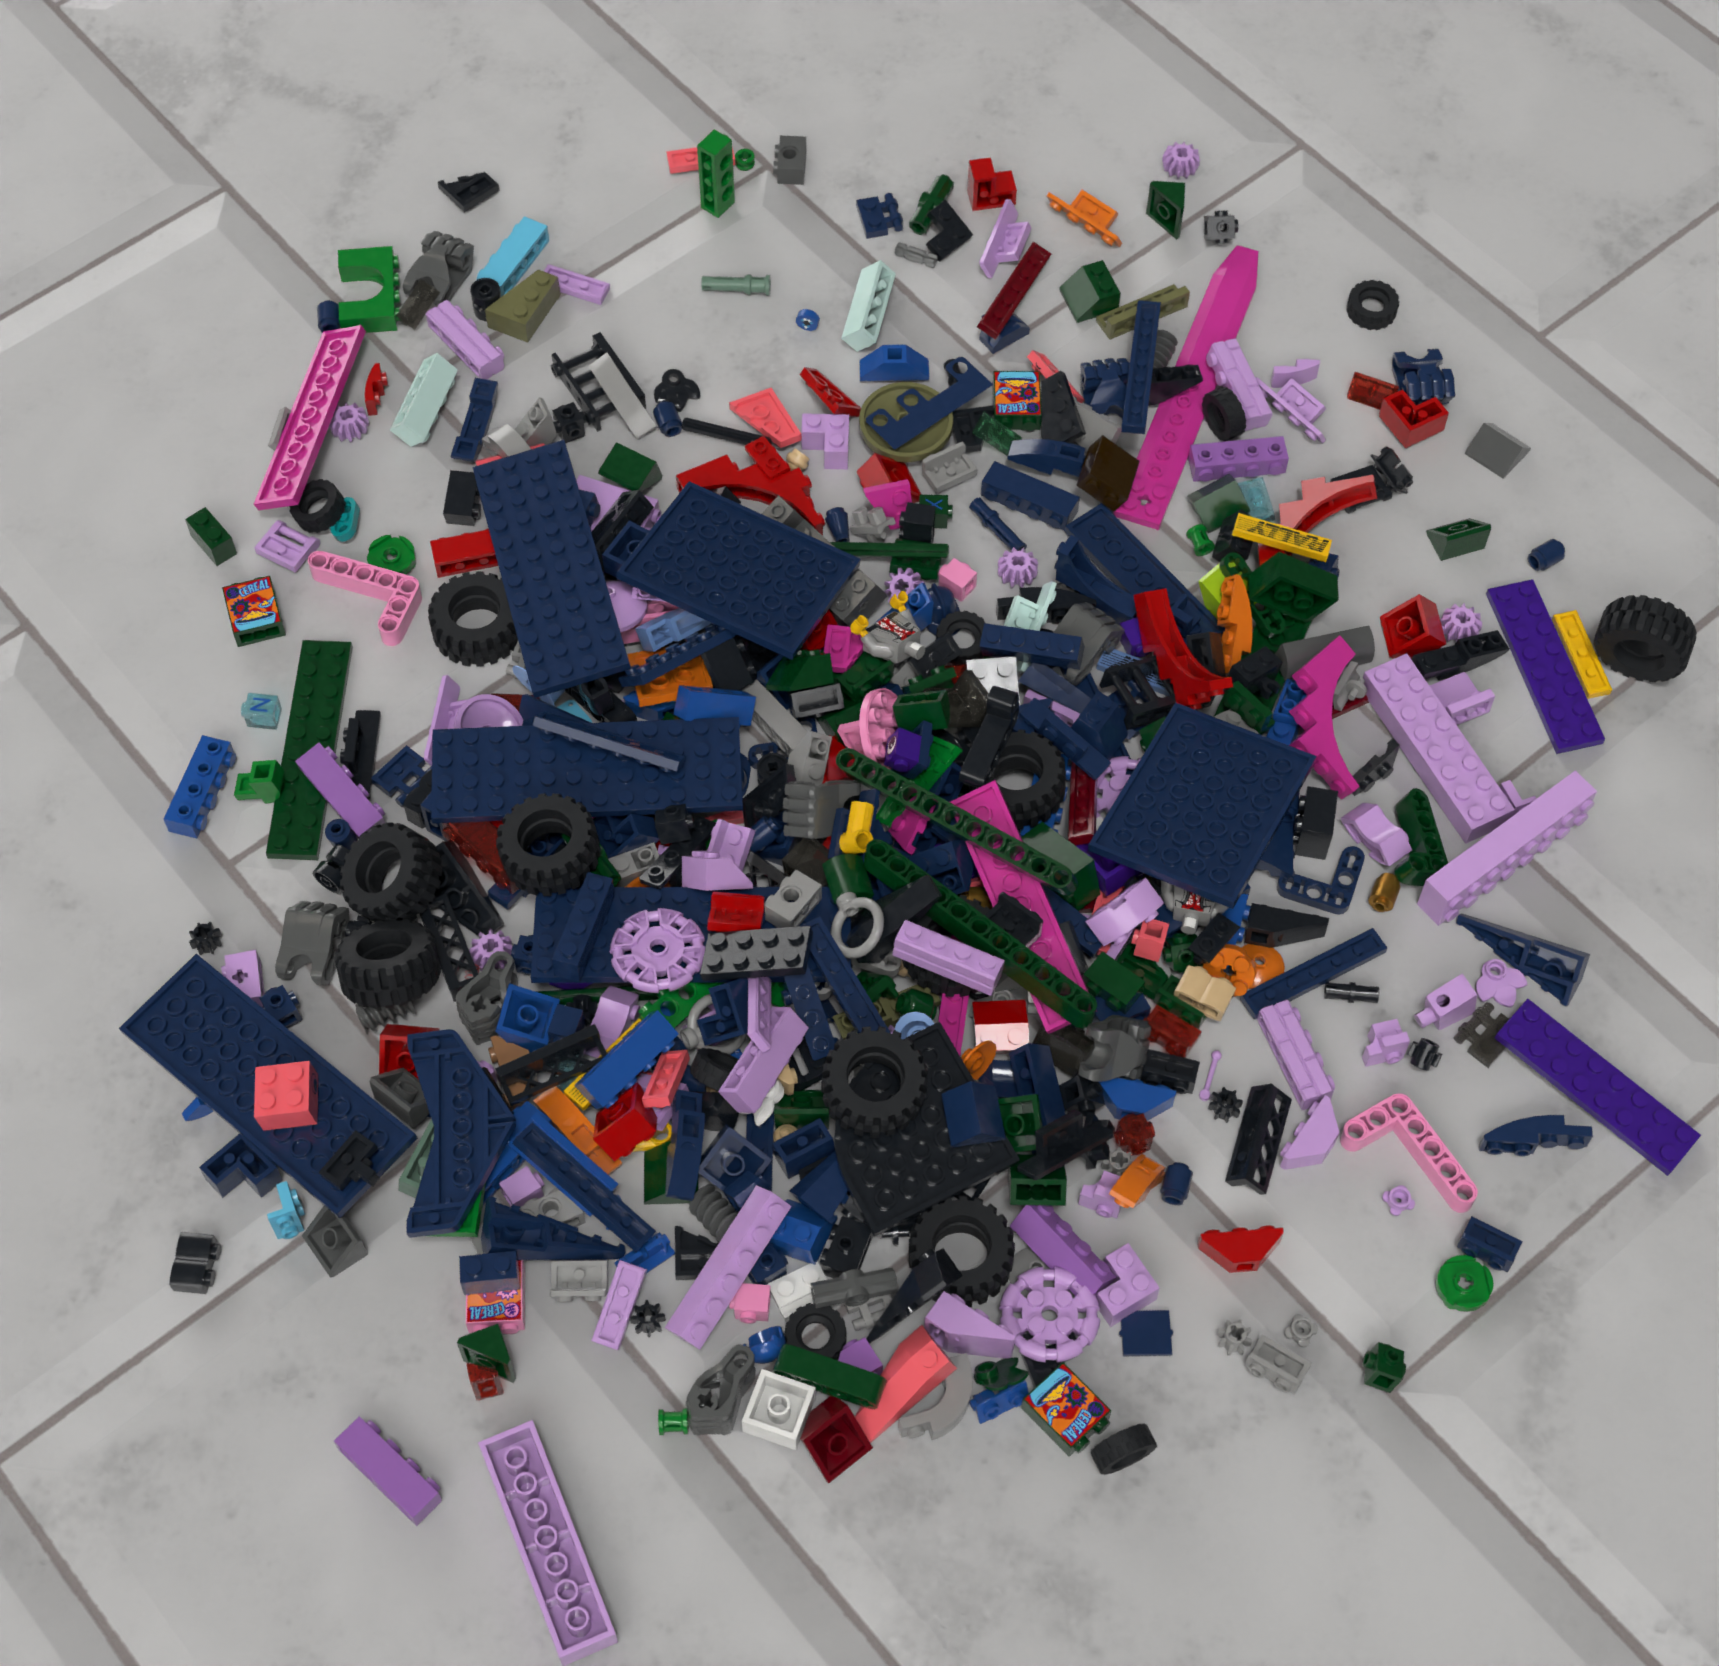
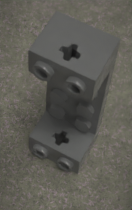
(858, 589)

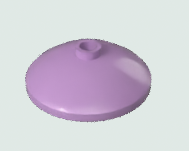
(627, 610)
(487, 711)

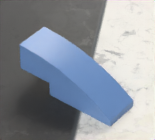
(669, 628)

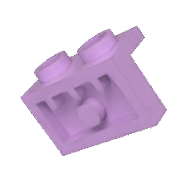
(731, 841)

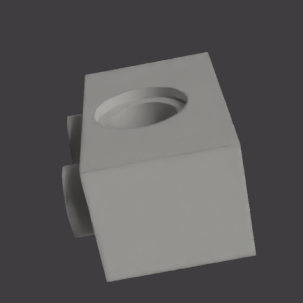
(799, 888)

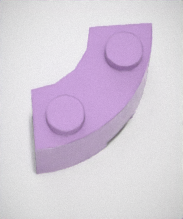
(1377, 833)
(1125, 912)
(614, 1016)

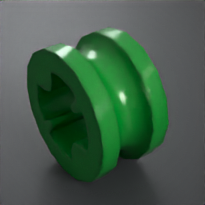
(744, 154)

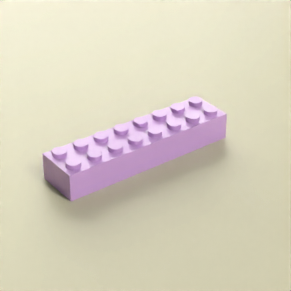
(1436, 748)
(1507, 848)
(548, 1543)

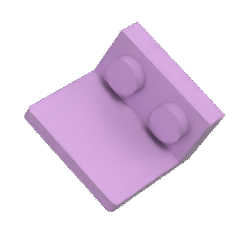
(1462, 698)

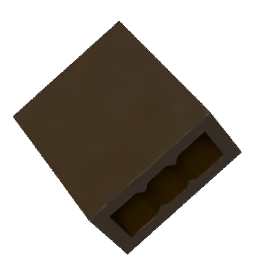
(1108, 473)

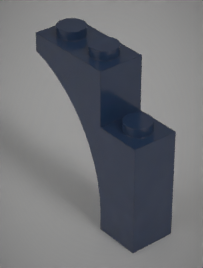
(1079, 573)

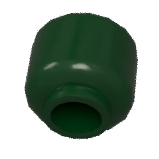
(915, 1001)

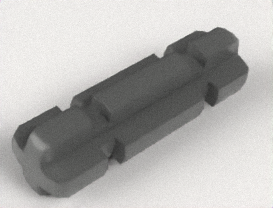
(916, 255)

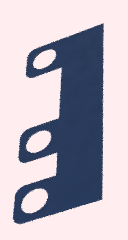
(929, 412)

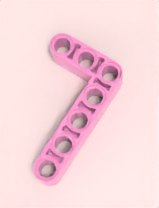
(372, 582)
(1415, 1144)

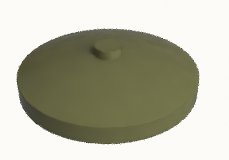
(919, 447)

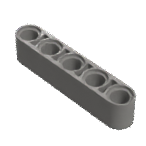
(775, 719)

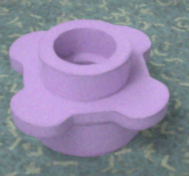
(1399, 1192)

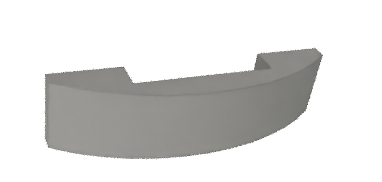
(622, 396)

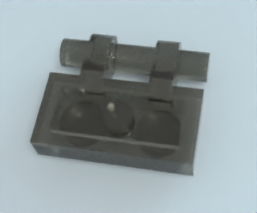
(1484, 1046)

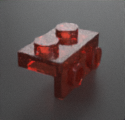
(1172, 1032)

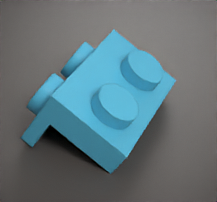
(287, 1221)

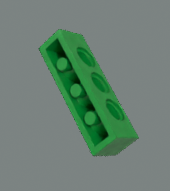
(716, 173)
(675, 1003)

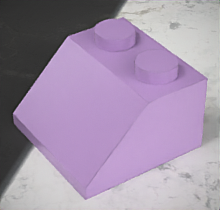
(711, 872)

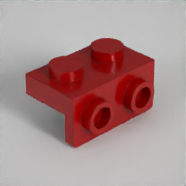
(767, 458)
(735, 912)

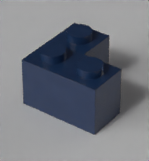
(625, 833)
(731, 1012)
(240, 1162)

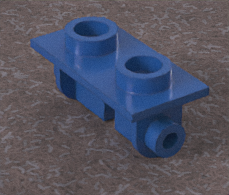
(651, 1254)
(991, 1406)

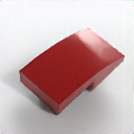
(375, 388)

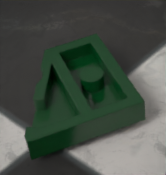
(1145, 969)

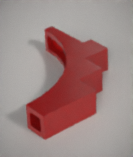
(754, 485)
(1318, 503)
(1175, 662)

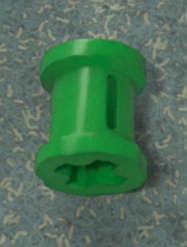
(1200, 540)
(673, 1421)

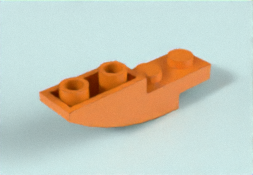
(1236, 617)
(574, 1127)
(1137, 1181)

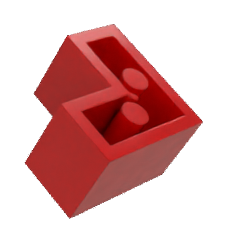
(989, 188)
(1410, 421)

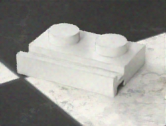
(794, 1288)

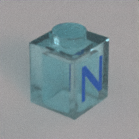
(261, 711)

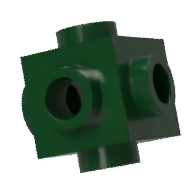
(1177, 952)
(1384, 1367)

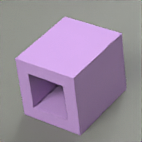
(522, 1187)

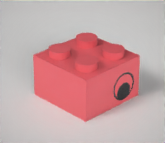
(286, 1095)

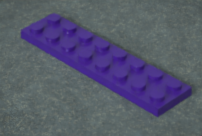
(1545, 667)
(1597, 1087)

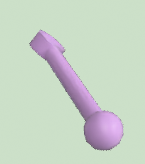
(1205, 1094)

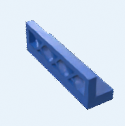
(573, 1151)

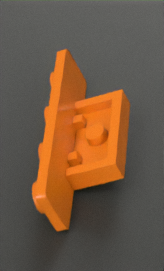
(1091, 212)

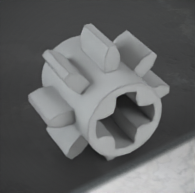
(1117, 1157)
(1233, 1344)

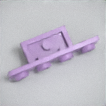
(1005, 241)
(1298, 404)
(444, 712)

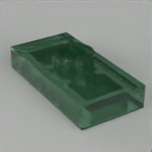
(995, 433)

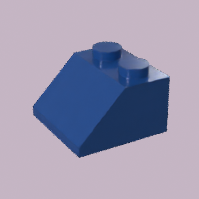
(526, 1017)
(801, 1233)

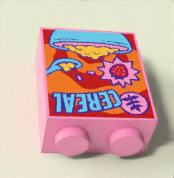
(499, 1308)

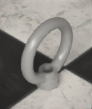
(848, 906)
(692, 1036)

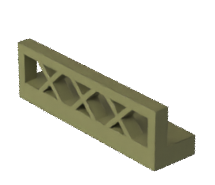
(1123, 318)

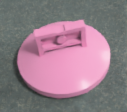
(873, 728)

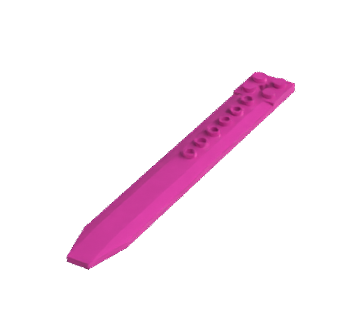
(1182, 415)

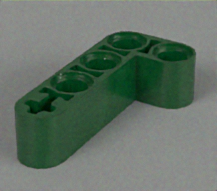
(1424, 838)
(830, 1376)

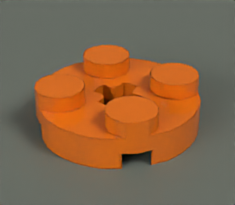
(1240, 962)

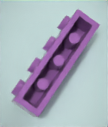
(1238, 458)
(339, 790)
(1060, 1247)
(388, 1470)

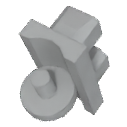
(871, 523)
(1348, 686)

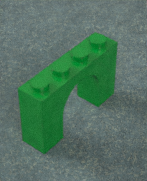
(375, 265)

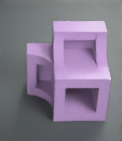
(1387, 1043)
(1098, 1198)

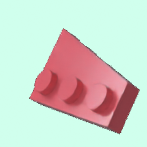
(767, 416)

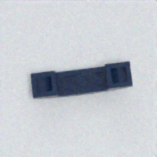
(477, 420)

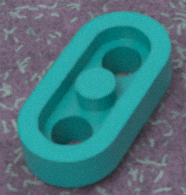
(347, 525)

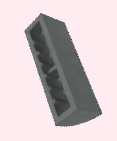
(1299, 652)

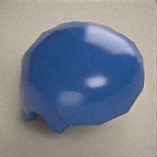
(767, 1344)

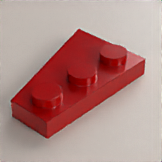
(829, 393)

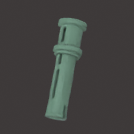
(744, 284)

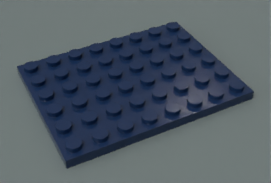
(739, 569)
(1202, 805)

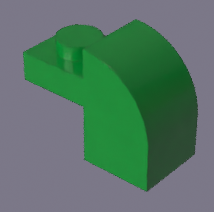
(261, 783)

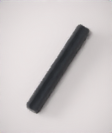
(720, 431)

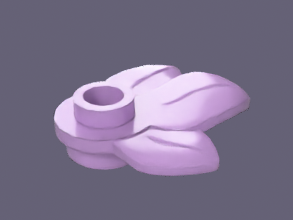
(1501, 986)

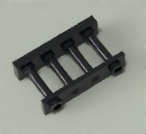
(599, 348)
(1147, 712)

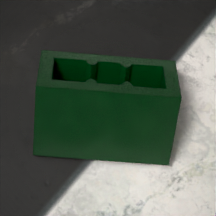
(926, 706)
(847, 874)

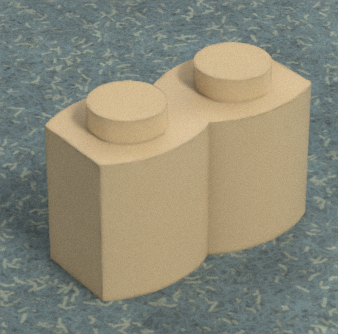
(1205, 992)

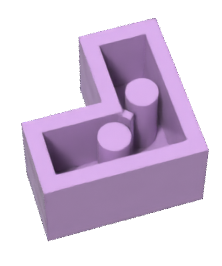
(829, 434)
(1130, 1290)

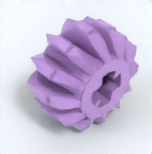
(1181, 160)
(349, 422)
(1017, 567)
(908, 578)
(1460, 622)
(483, 946)

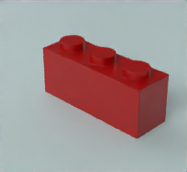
(463, 553)

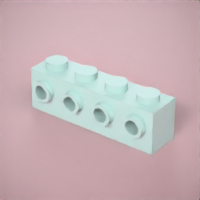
(868, 306)
(424, 400)

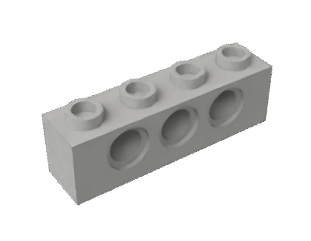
(567, 1212)

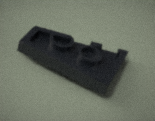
(1059, 410)
(767, 796)

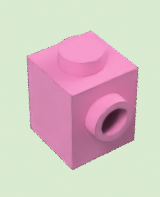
(958, 578)
(751, 1303)

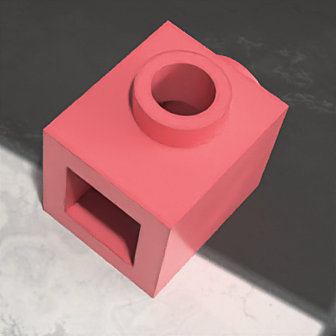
(1150, 939)

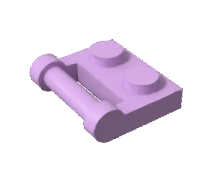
(284, 551)

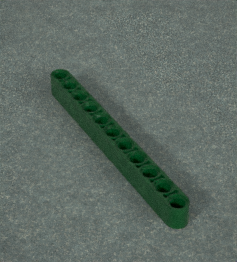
(963, 828)
(989, 938)

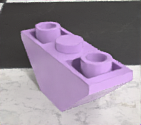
(1313, 1138)

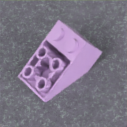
(967, 1330)

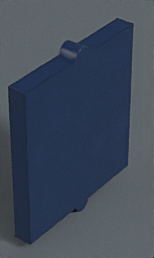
(1146, 1334)

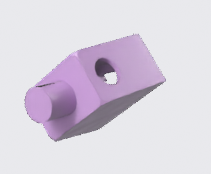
(1448, 1004)

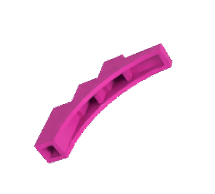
(1314, 714)

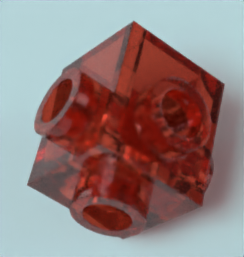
(1134, 1134)

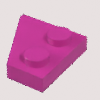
(891, 497)
(843, 647)
(906, 827)

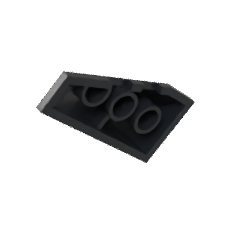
(465, 892)
(904, 904)
(923, 1283)

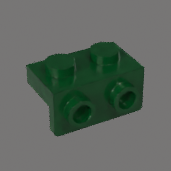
(926, 567)
(939, 678)
(1250, 709)
(1165, 998)

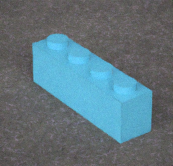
(516, 254)

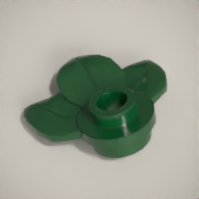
(999, 1374)

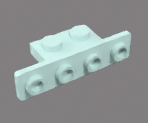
(1030, 615)

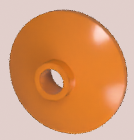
(1272, 961)
(979, 1058)

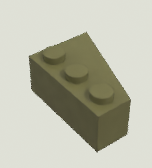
(524, 306)

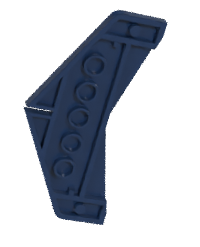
(468, 1131)

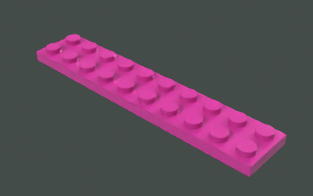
(309, 418)
(997, 877)

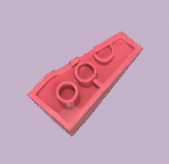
(910, 1375)

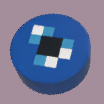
(807, 319)

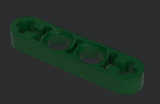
(1263, 624)

